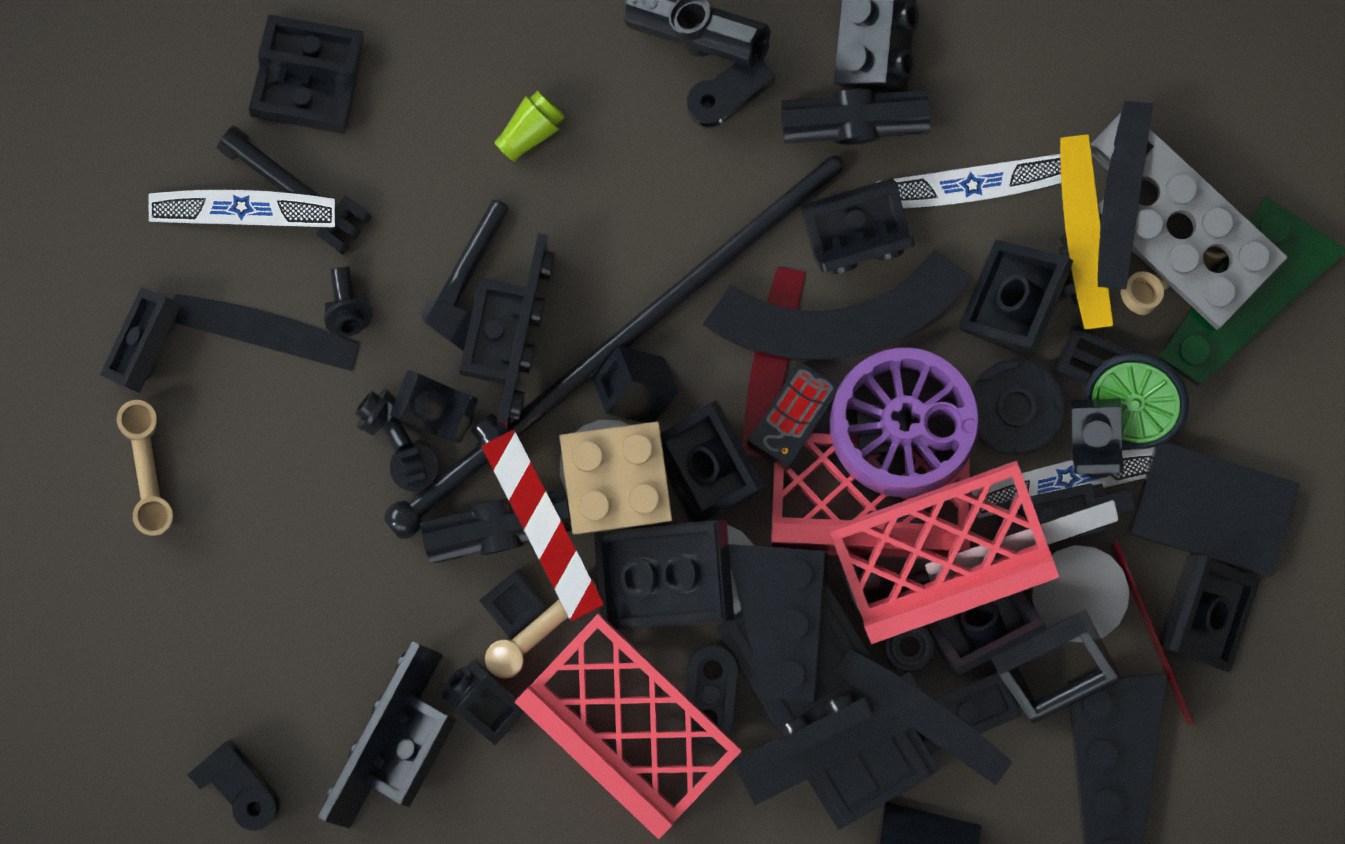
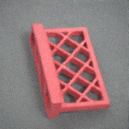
(814, 533)
(957, 591)
(598, 756)

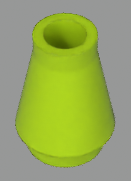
(530, 125)

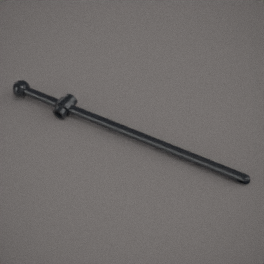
(405, 517)

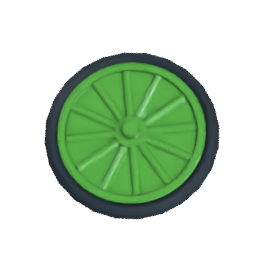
(1150, 396)

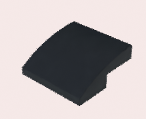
(306, 74)

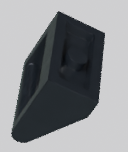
(1054, 636)

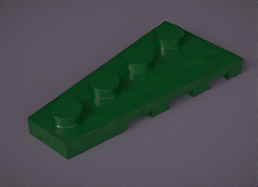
(1199, 348)

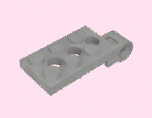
(1214, 225)

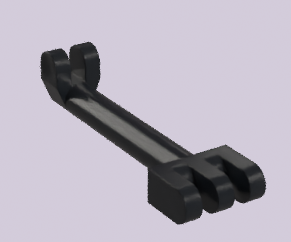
(236, 144)

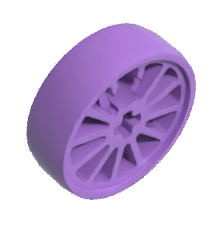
(963, 417)

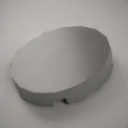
(1085, 581)

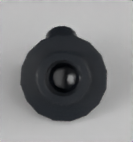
(346, 314)
(375, 414)

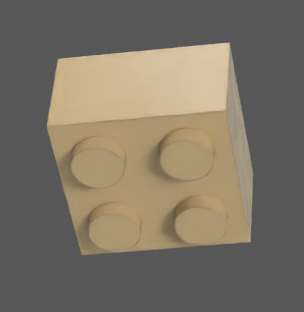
(615, 478)

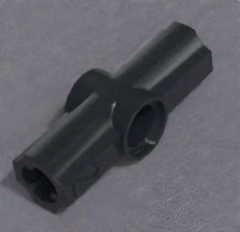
(718, 34)
(855, 116)
(484, 529)

